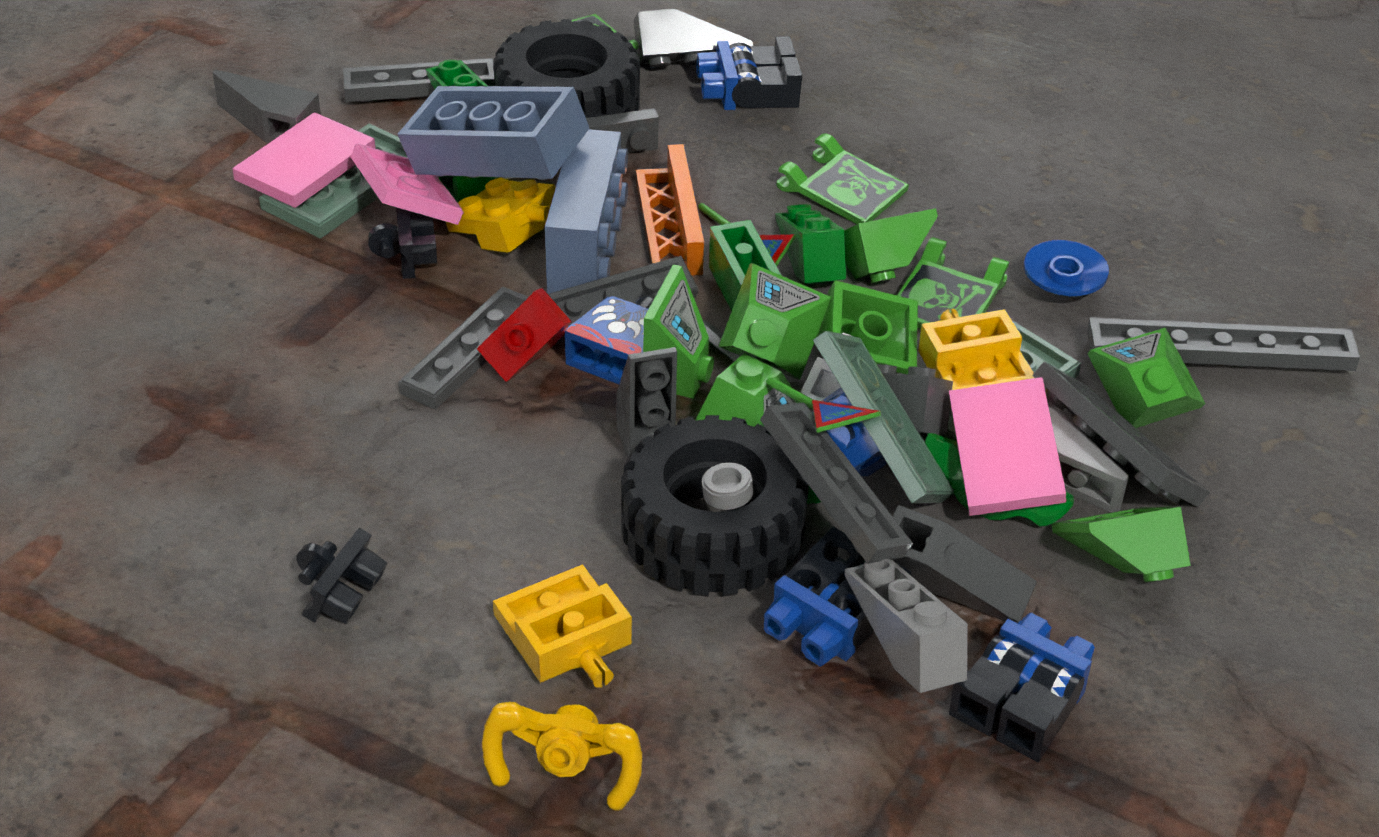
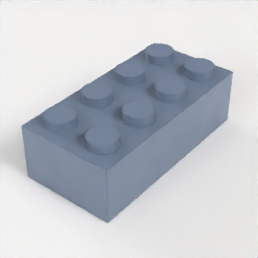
(494, 131)
(586, 211)

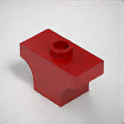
(525, 335)

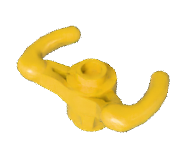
(563, 744)

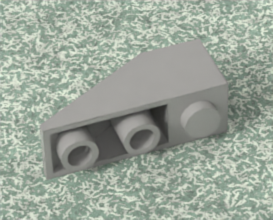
(913, 626)

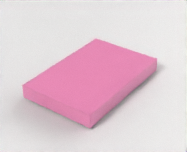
(302, 160)
(400, 187)
(1007, 447)

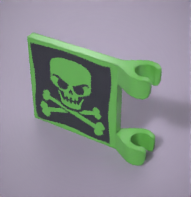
(843, 184)
(945, 288)

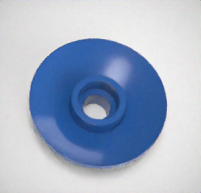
(1066, 268)

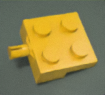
(505, 213)
(974, 349)
(566, 625)

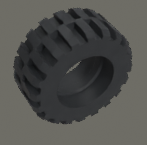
(575, 55)
(705, 547)

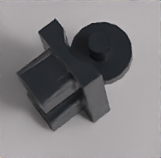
(411, 238)
(331, 573)

